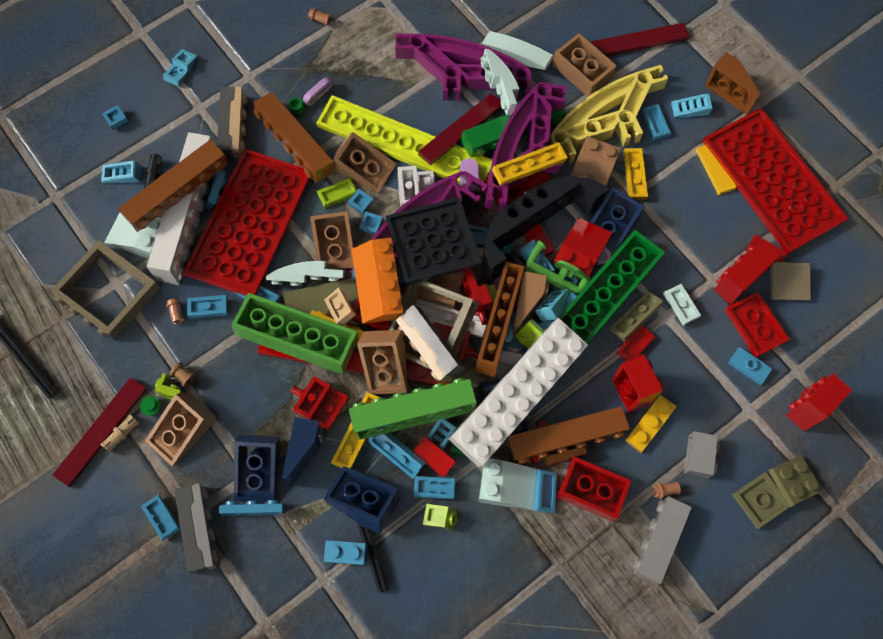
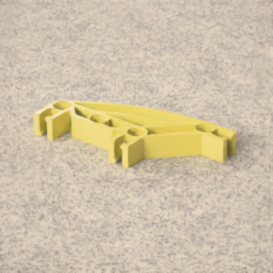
(587, 114)

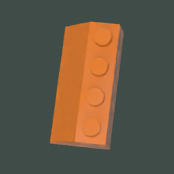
(377, 281)

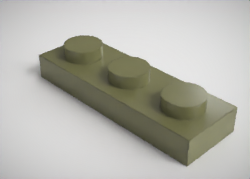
(636, 316)

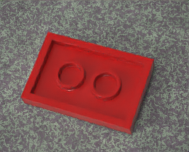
(756, 324)

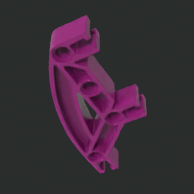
(441, 53)
(530, 113)
(440, 191)

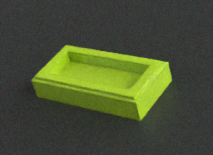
(337, 193)

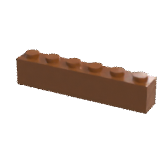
(293, 137)
(173, 186)
(499, 319)
(567, 435)

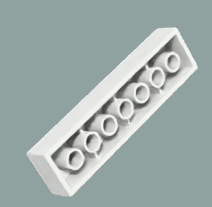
(178, 226)
(518, 392)

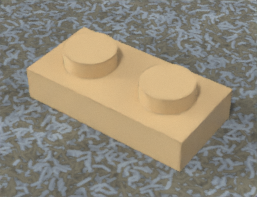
(339, 307)

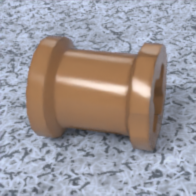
(182, 374)

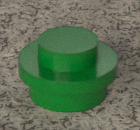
(296, 106)
(150, 406)

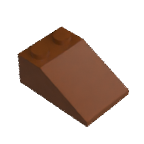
(733, 83)

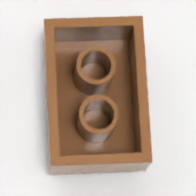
(583, 65)

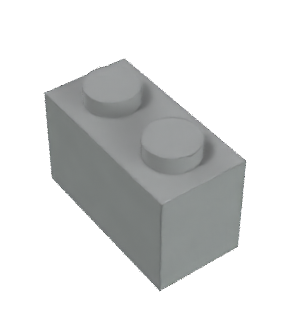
(701, 455)

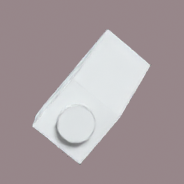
(407, 183)

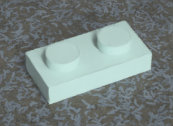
(682, 304)

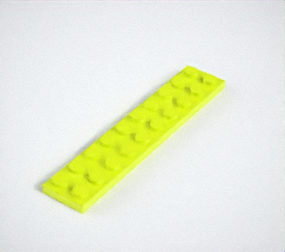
(393, 138)

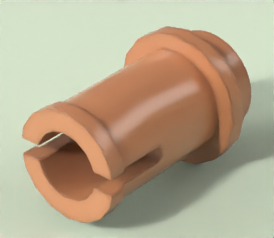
(319, 16)
(175, 311)
(661, 490)

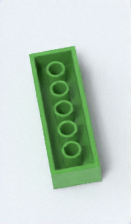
(295, 333)
(412, 409)

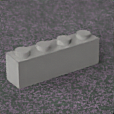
(662, 540)

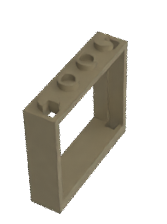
(128, 313)
(461, 325)

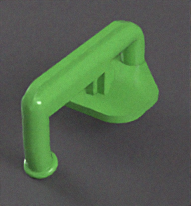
(564, 269)

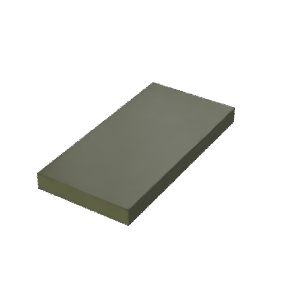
(313, 297)

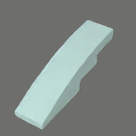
(519, 50)

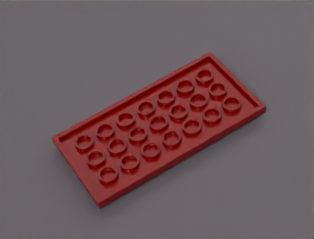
(775, 180)
(248, 224)

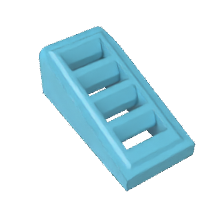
(699, 100)
(133, 174)
(552, 305)
(437, 427)

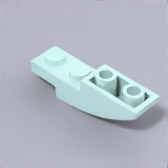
(502, 79)
(298, 273)

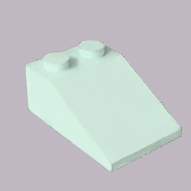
(126, 238)
(508, 484)

